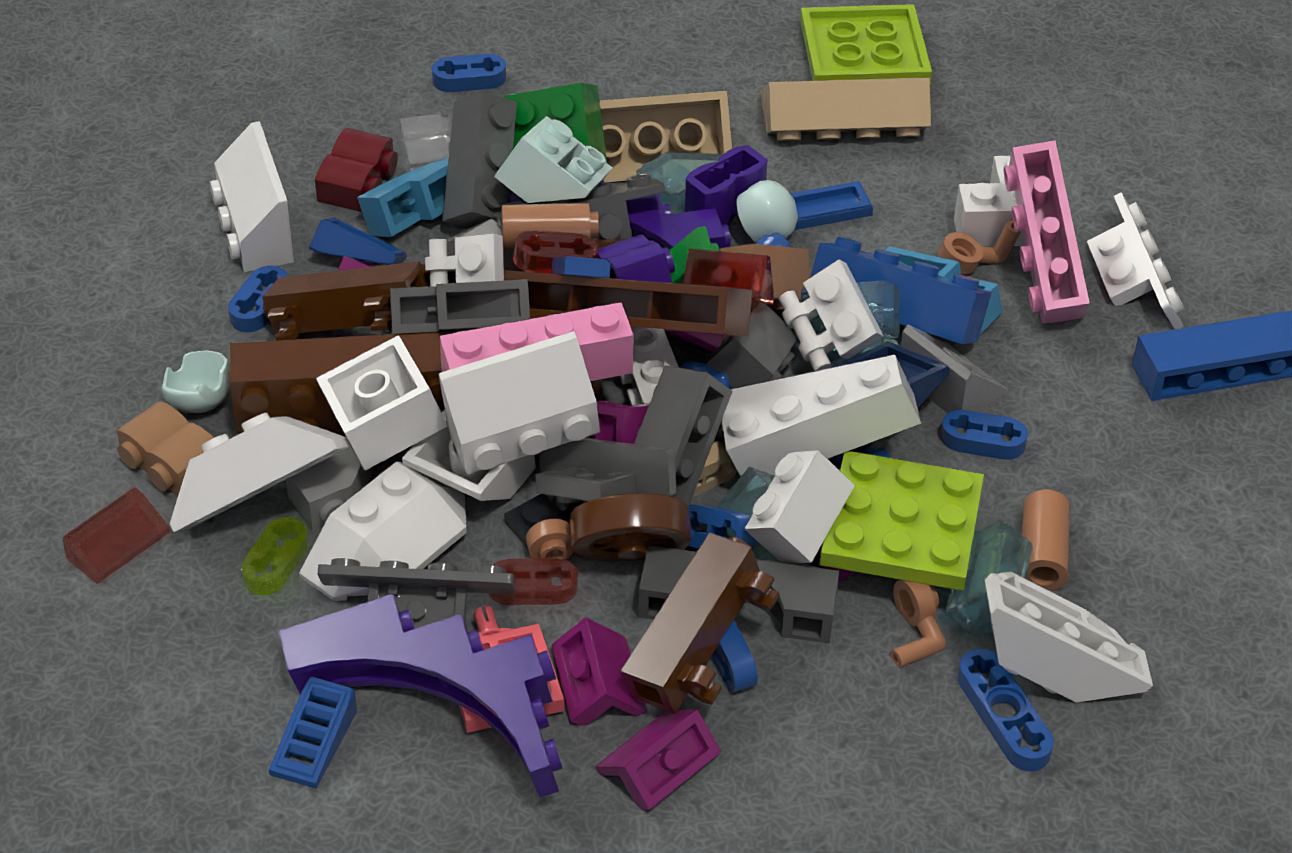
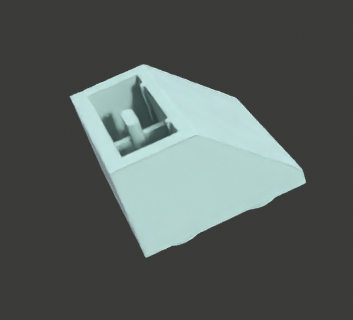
(552, 165)

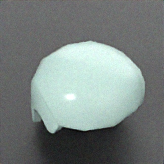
(766, 210)
(199, 383)

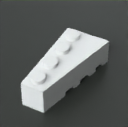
(817, 411)

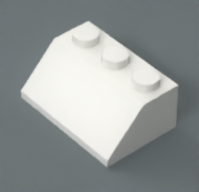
(252, 202)
(519, 403)

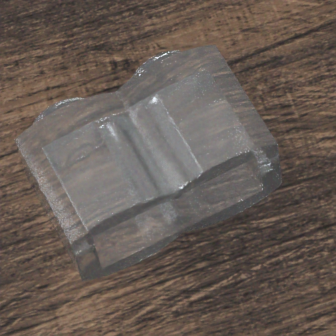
(424, 137)

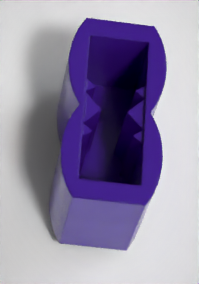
(723, 181)
(638, 260)

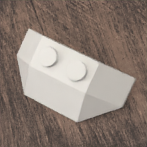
(248, 465)
(392, 519)
(1061, 643)

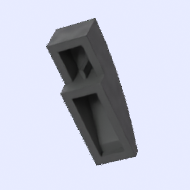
(458, 306)

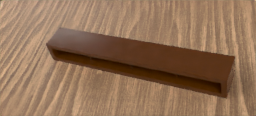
(644, 302)

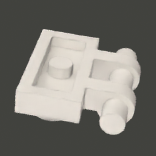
(475, 259)
(843, 311)

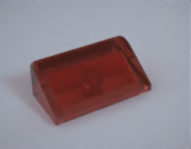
(731, 271)
(114, 535)

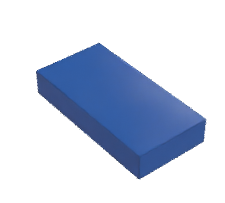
(831, 205)
(581, 267)

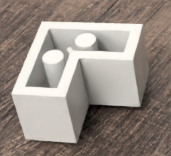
(986, 207)

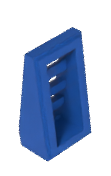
(342, 239)
(323, 703)

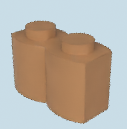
(161, 445)

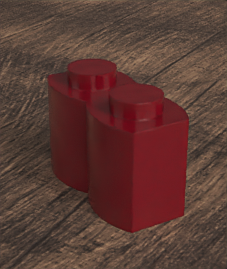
(354, 167)

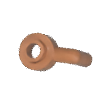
(970, 253)
(550, 539)
(918, 607)

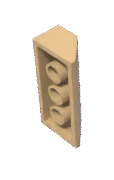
(847, 107)
(650, 126)

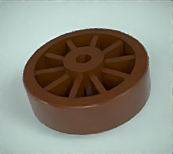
(627, 524)

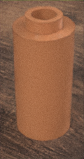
(548, 217)
(1047, 528)

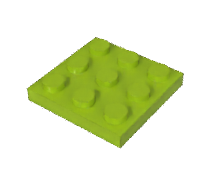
(864, 42)
(905, 521)

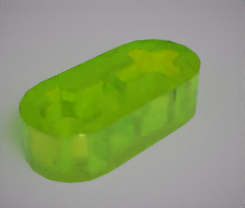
(267, 551)

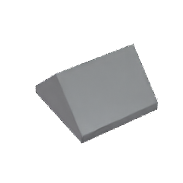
(965, 386)

